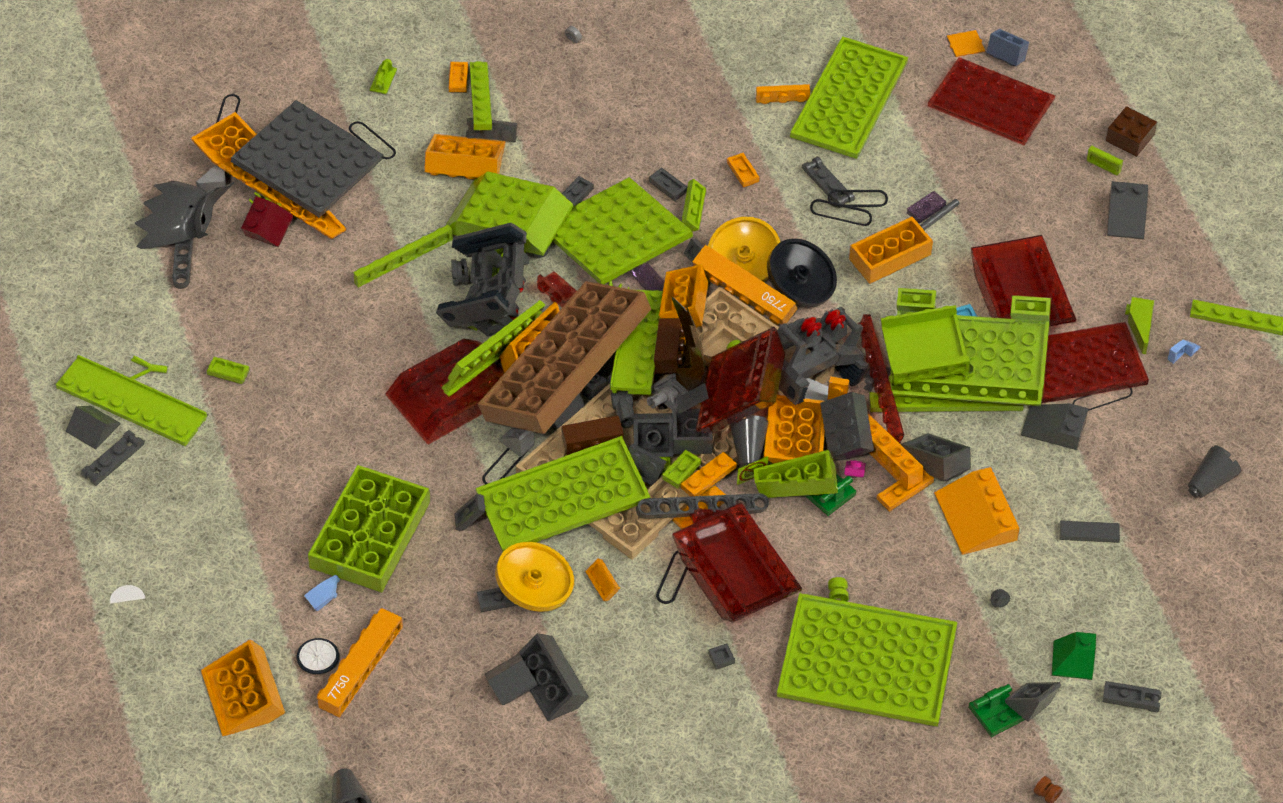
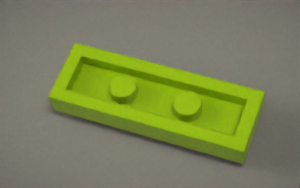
(693, 205)

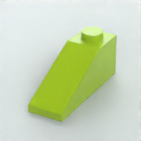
(1139, 320)

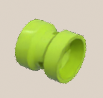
(838, 588)

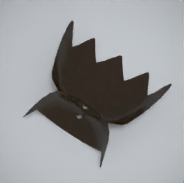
(693, 354)

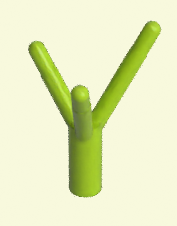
(151, 367)

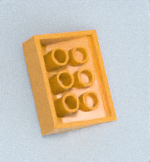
(463, 156)
(793, 429)
(977, 512)
(242, 689)

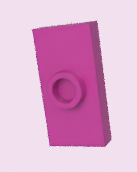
(855, 468)

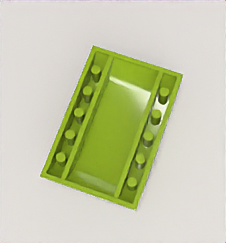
(505, 199)

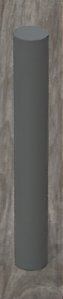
(938, 215)

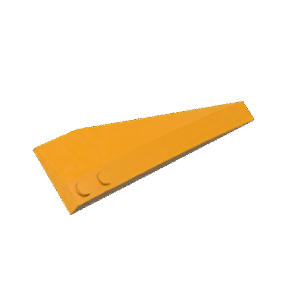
(229, 136)

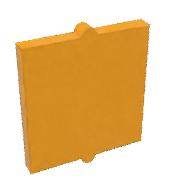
(966, 43)

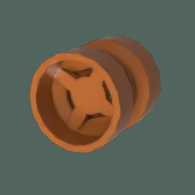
(1048, 790)

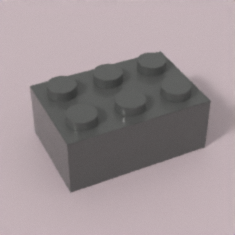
(847, 426)

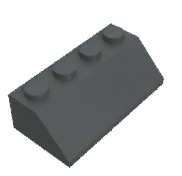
(558, 685)

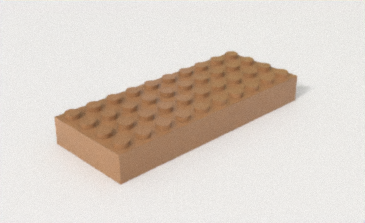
(564, 357)

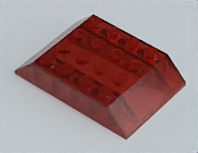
(1019, 269)
(742, 381)
(423, 401)
(734, 563)

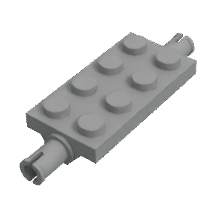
(666, 392)

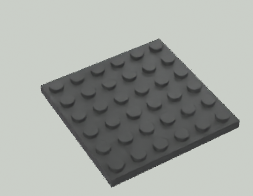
(307, 158)

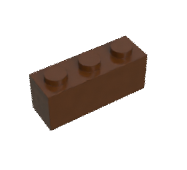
(669, 345)
(590, 433)

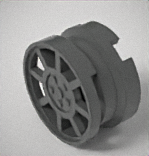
(457, 272)

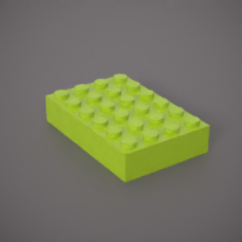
(369, 528)

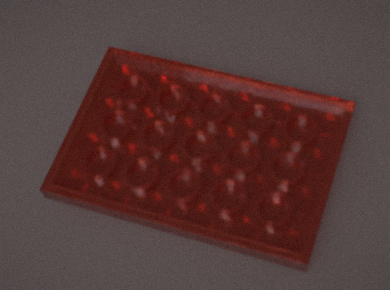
(991, 101)
(1091, 363)

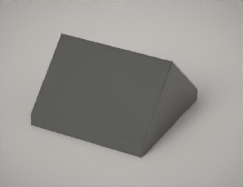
(91, 425)
(511, 679)
(1032, 698)

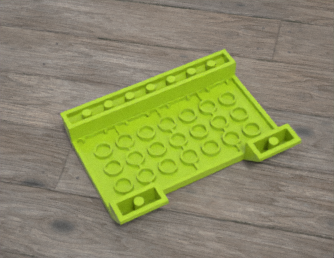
(1003, 353)

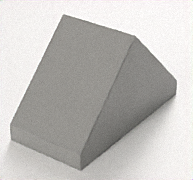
(213, 178)
(518, 440)

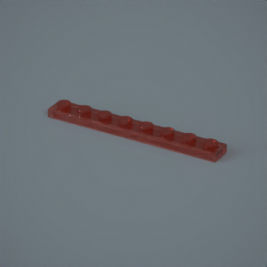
(881, 381)

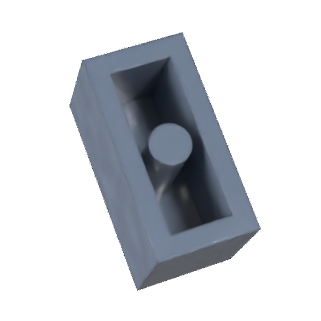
(1007, 47)

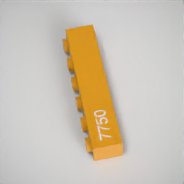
(745, 286)
(359, 662)

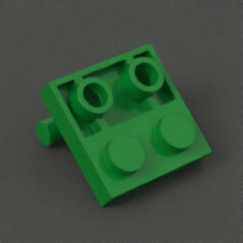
(831, 502)
(994, 712)

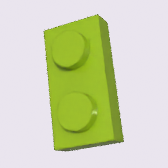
(681, 469)

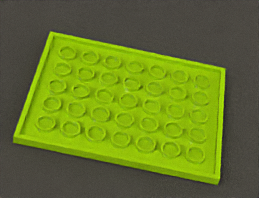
(867, 659)

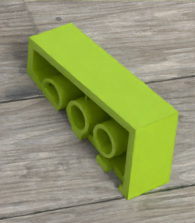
(798, 476)

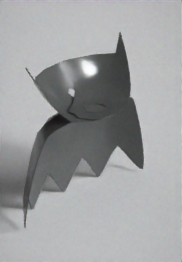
(173, 218)

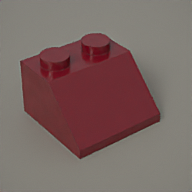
(266, 222)

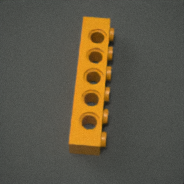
(894, 457)

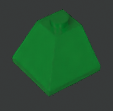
(1074, 655)

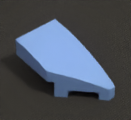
(1181, 348)
(323, 593)

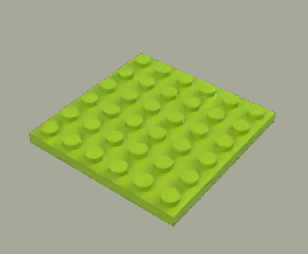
(619, 231)

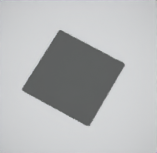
(691, 398)

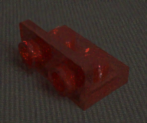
(555, 288)

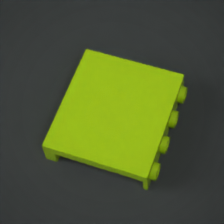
(924, 345)

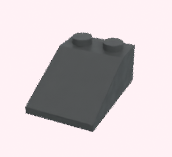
(1127, 210)
(1056, 424)
(939, 456)

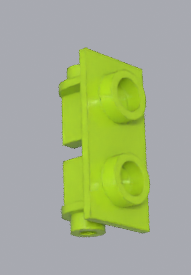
(383, 77)

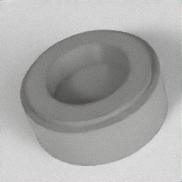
(573, 34)

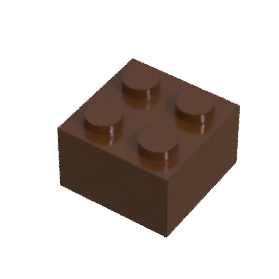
(1131, 131)

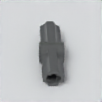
(623, 404)

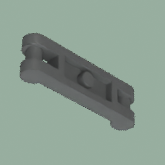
(827, 181)
(112, 458)

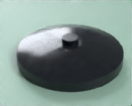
(802, 272)

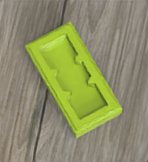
(1104, 160)
(228, 370)

